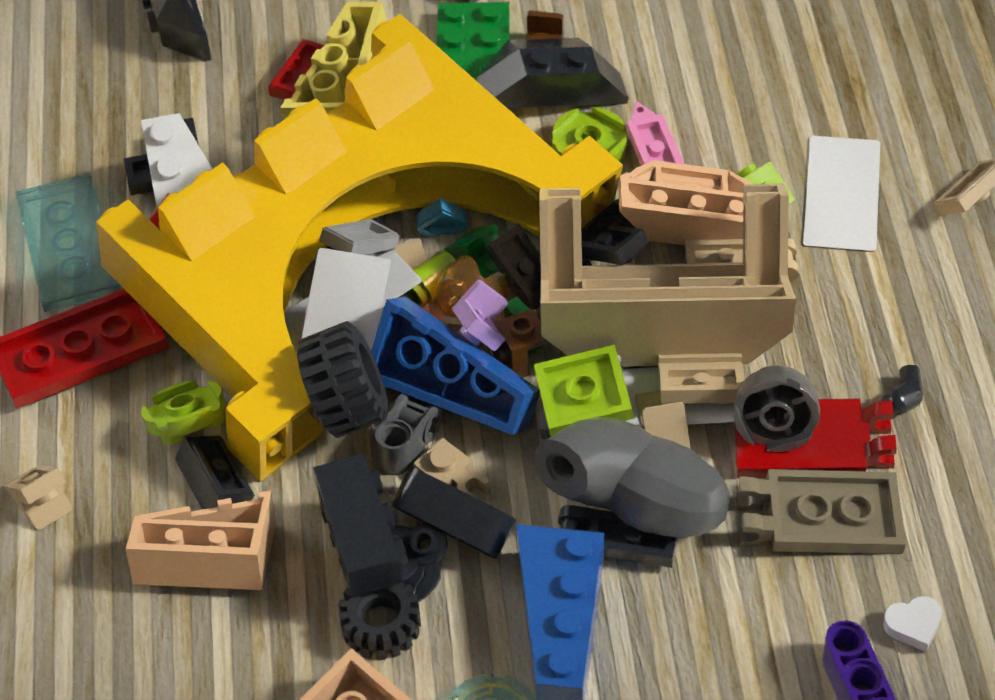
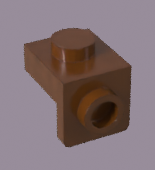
(521, 334)

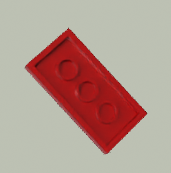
(77, 346)

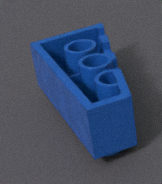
(447, 370)
(561, 601)

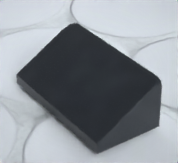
(212, 471)

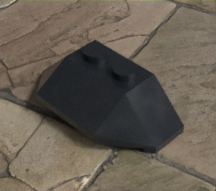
(179, 26)
(552, 75)

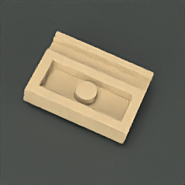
(700, 378)

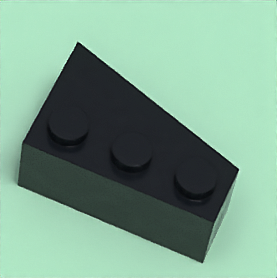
(360, 524)

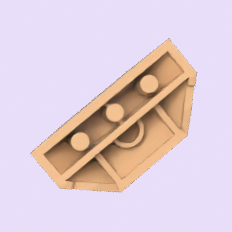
(682, 202)

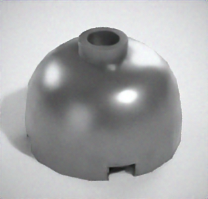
(777, 408)

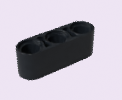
(453, 512)

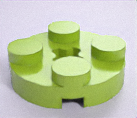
(598, 123)
(184, 410)

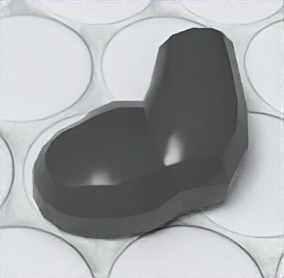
(635, 475)

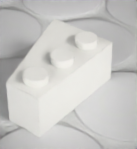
(172, 155)

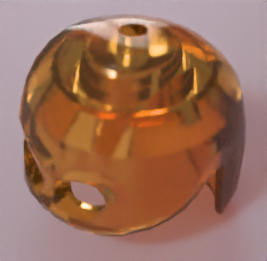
(459, 277)

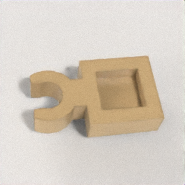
(452, 467)

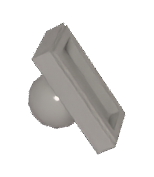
(360, 237)

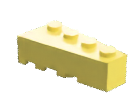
(346, 48)

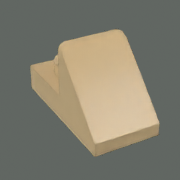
(663, 419)
(40, 495)

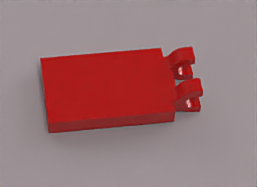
(836, 443)

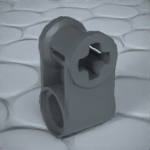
(405, 434)

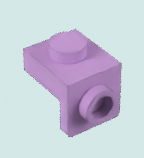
(477, 312)

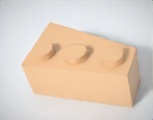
(204, 547)

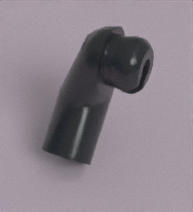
(909, 393)

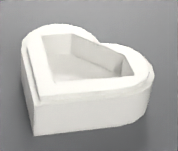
(913, 622)

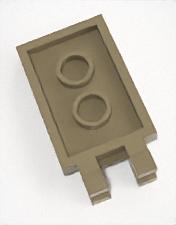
(823, 511)

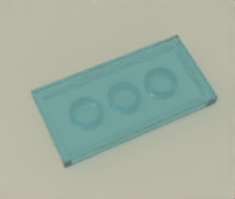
(64, 242)

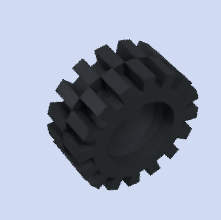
(386, 637)

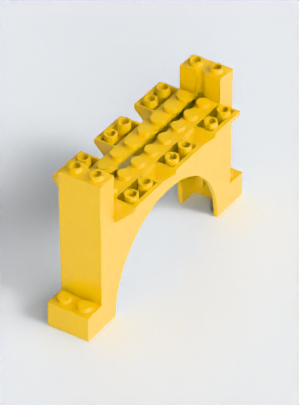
(242, 241)

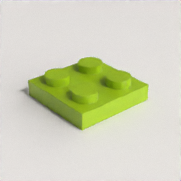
(583, 388)

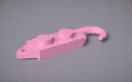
(651, 137)

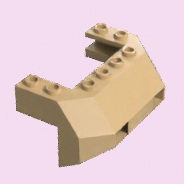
(667, 305)

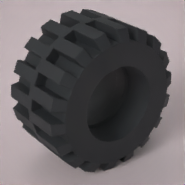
(342, 379)

